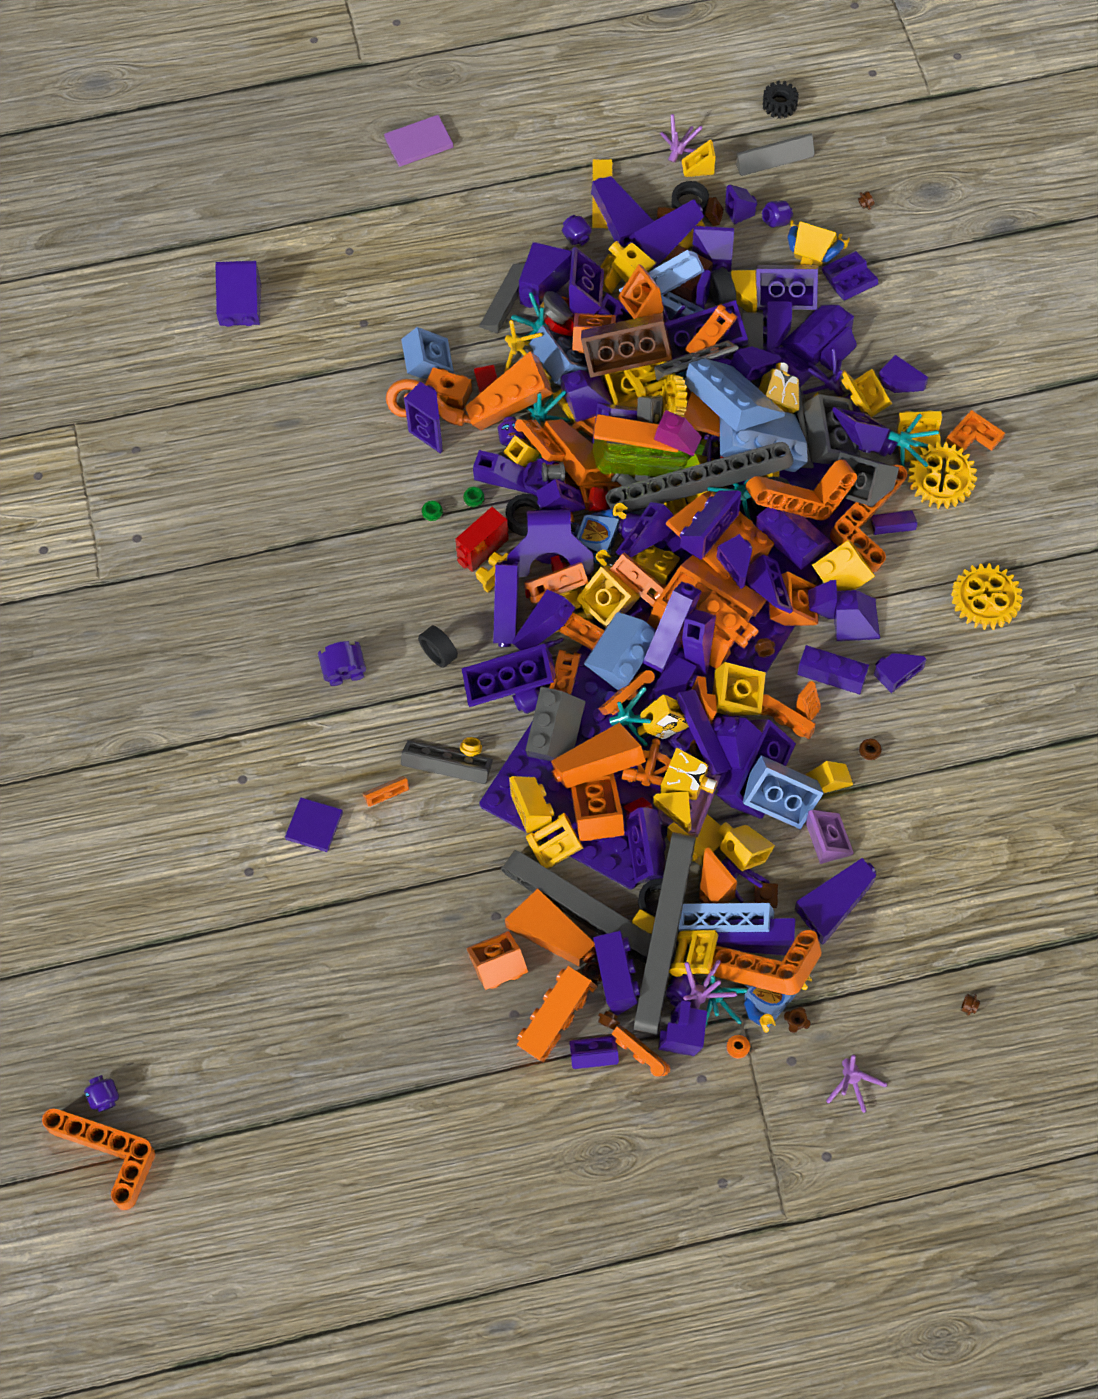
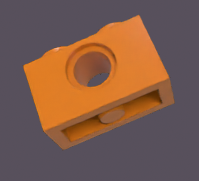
(460, 387)

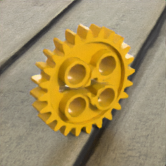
(674, 395)
(961, 478)
(986, 596)

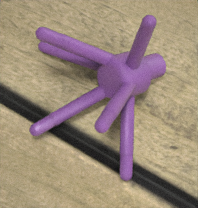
(678, 147)
(701, 992)
(853, 1076)

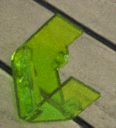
(636, 459)

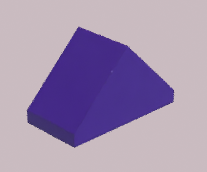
(823, 599)

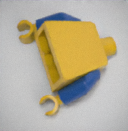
(814, 243)

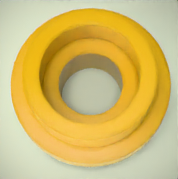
(471, 746)

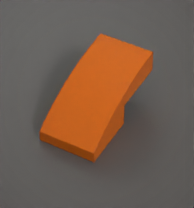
(707, 700)

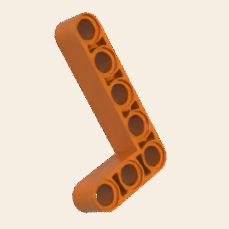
(801, 501)
(852, 527)
(770, 974)
(107, 1145)

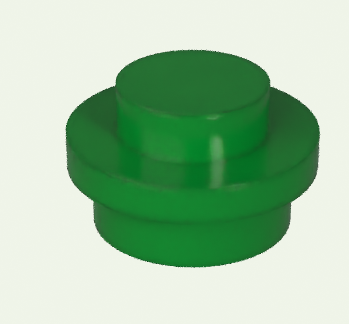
(473, 497)
(432, 510)

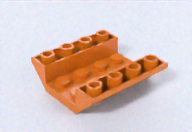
(703, 577)

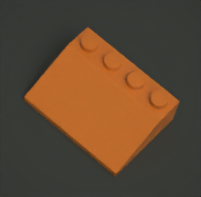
(741, 525)

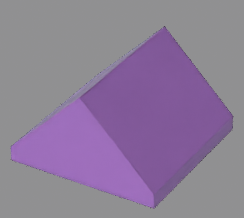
(828, 836)

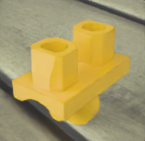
(486, 576)

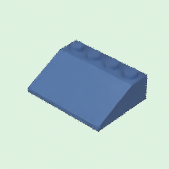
(730, 394)
(778, 430)

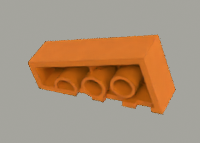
(510, 392)
(555, 1013)

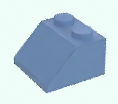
(424, 351)

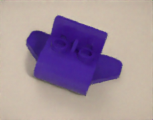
(547, 537)

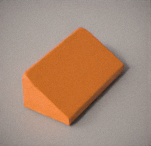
(386, 791)

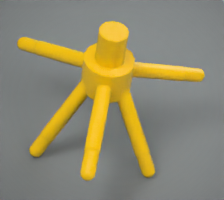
(517, 343)

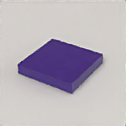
(314, 824)

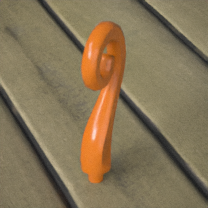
(449, 414)

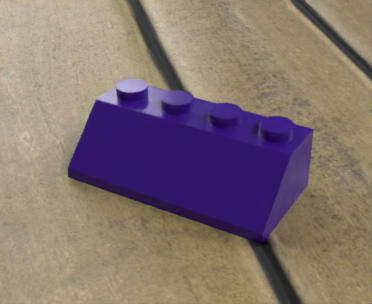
(508, 675)
(772, 745)

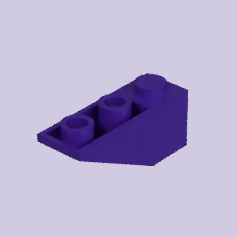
(778, 323)
(498, 471)
(698, 639)

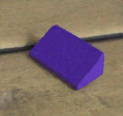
(843, 343)
(893, 522)
(594, 1052)

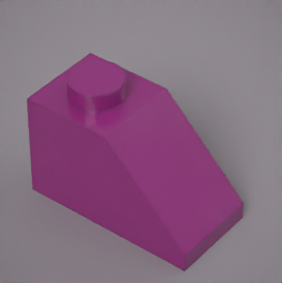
(677, 433)

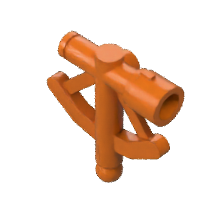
(648, 775)

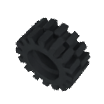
(780, 108)

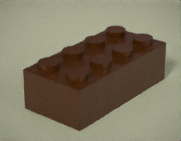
(626, 345)

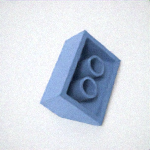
(557, 354)
(621, 650)
(781, 792)

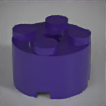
(342, 662)

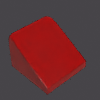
(597, 500)

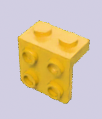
(867, 392)
(929, 421)
(657, 563)
(707, 838)

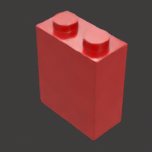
(481, 539)

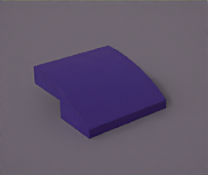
(849, 275)

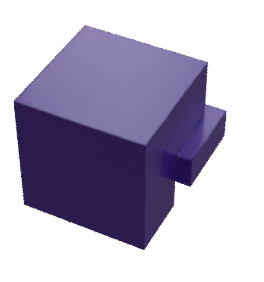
(685, 1030)

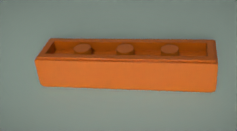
(628, 432)

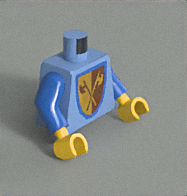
(600, 532)
(765, 1005)

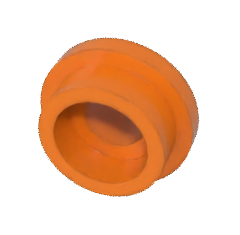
(738, 1053)

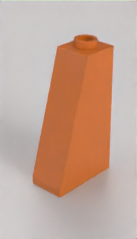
(579, 456)
(597, 757)
(550, 928)

